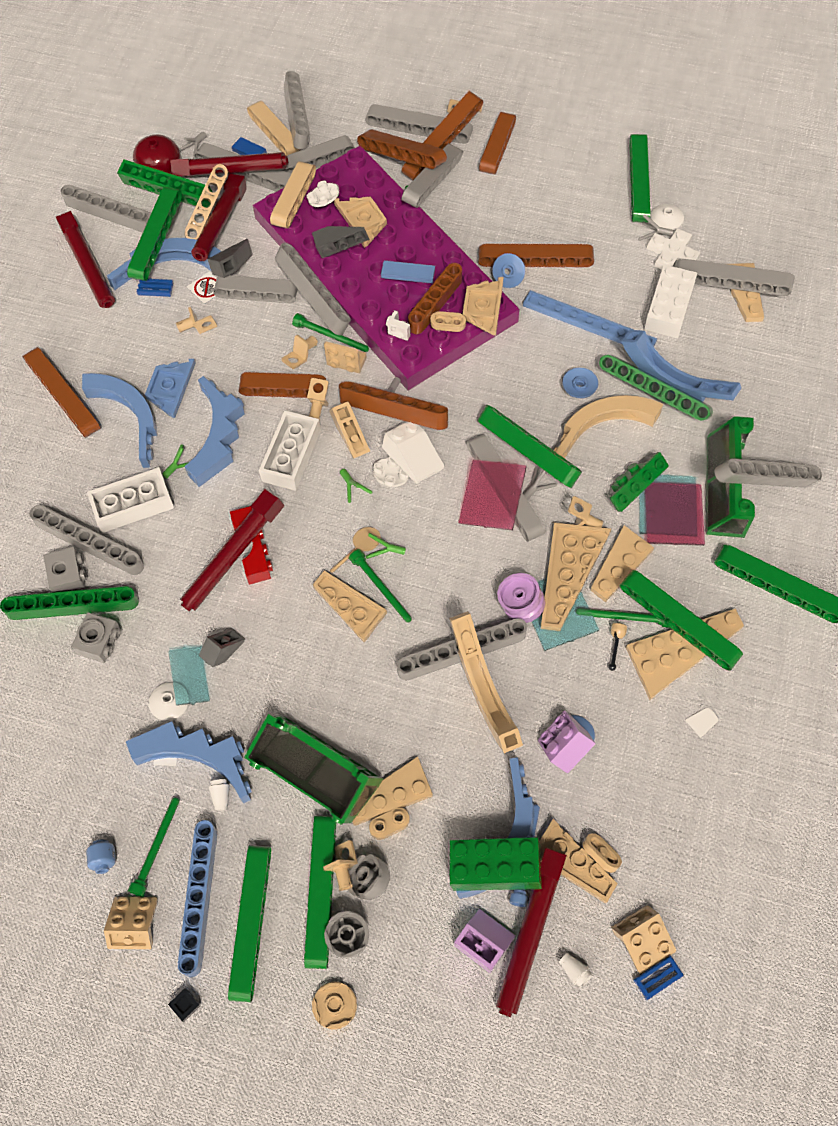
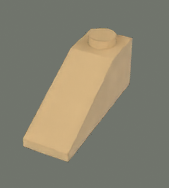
(349, 429)

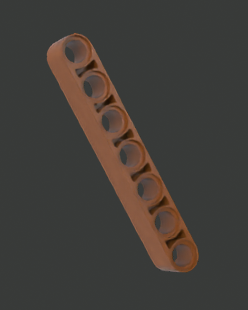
(448, 128)
(402, 149)
(539, 254)
(61, 392)
(394, 405)

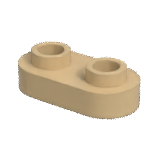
(448, 321)
(390, 825)
(602, 852)

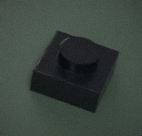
(184, 1005)

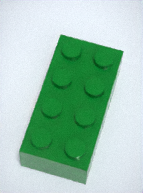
(495, 864)

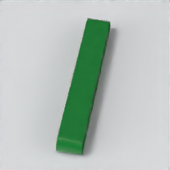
(639, 177)
(154, 233)
(662, 393)
(529, 446)
(778, 582)
(61, 599)
(681, 620)
(320, 892)
(249, 924)

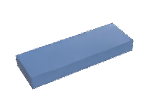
(408, 271)

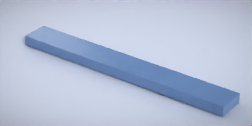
(578, 317)

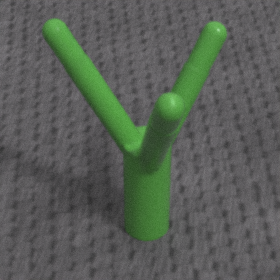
(174, 466)
(348, 479)
(390, 547)

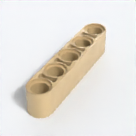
(272, 127)
(293, 194)
(206, 195)

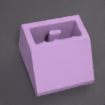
(566, 742)
(484, 940)

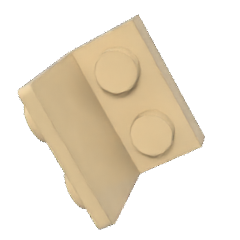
(344, 357)
(130, 923)
(645, 938)

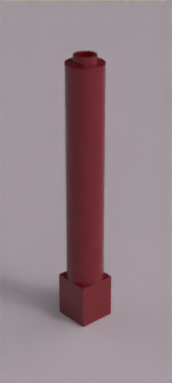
(234, 164)
(233, 191)
(85, 259)
(264, 510)
(530, 934)

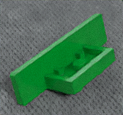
(636, 480)

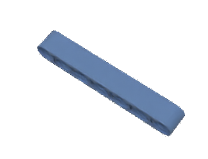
(202, 907)

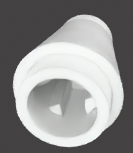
(219, 793)
(575, 970)

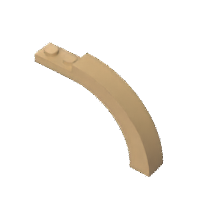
(606, 409)
(481, 684)

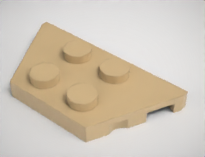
(362, 213)
(483, 304)

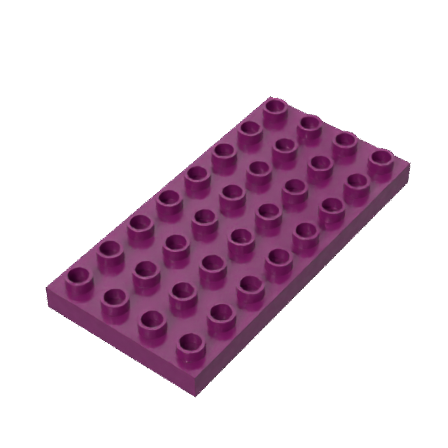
(355, 273)

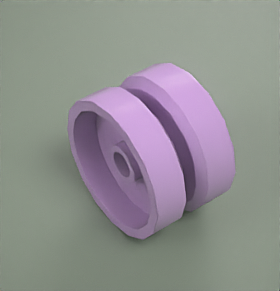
(521, 597)

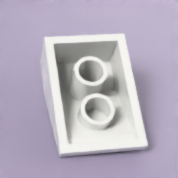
(412, 451)

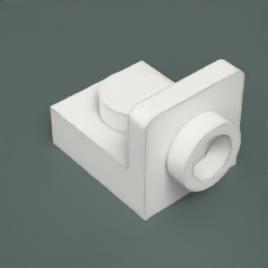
(398, 328)

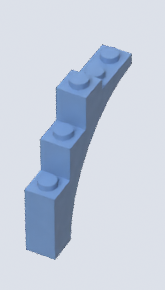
(216, 452)
(170, 742)

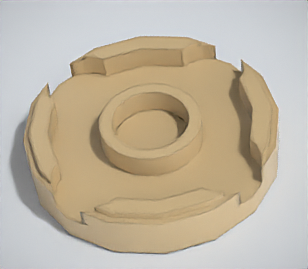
(334, 1005)

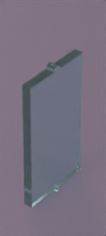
(188, 676)

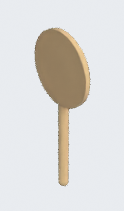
(361, 541)

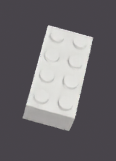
(670, 301)
(290, 450)
(130, 500)

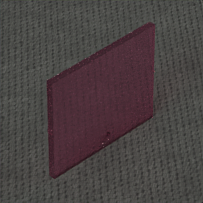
(492, 494)
(674, 514)

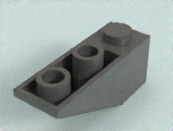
(338, 238)
(230, 259)

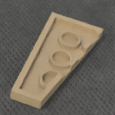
(748, 302)
(626, 555)
(354, 608)
(397, 791)
(578, 865)

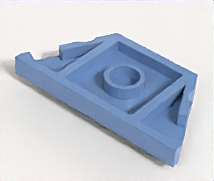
(169, 385)

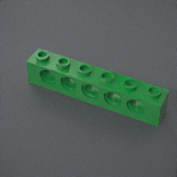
(154, 180)

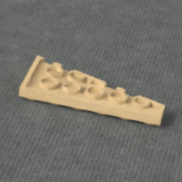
(570, 563)
(669, 656)

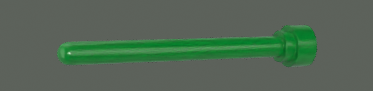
(300, 322)
(358, 558)
(627, 616)
(138, 887)

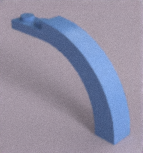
(171, 250)
(649, 360)
(118, 390)
(524, 813)

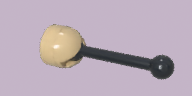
(618, 631)

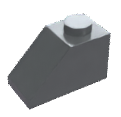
(220, 647)

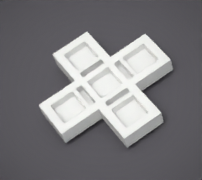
(672, 249)

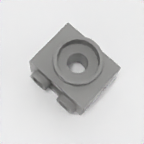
(73, 576)
(102, 645)

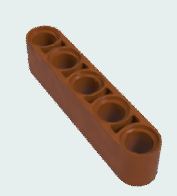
(497, 143)
(435, 298)
(278, 384)

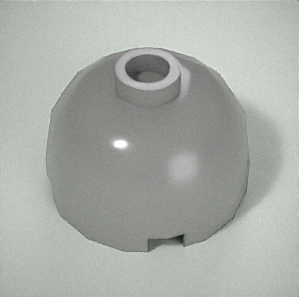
(369, 877)
(347, 934)

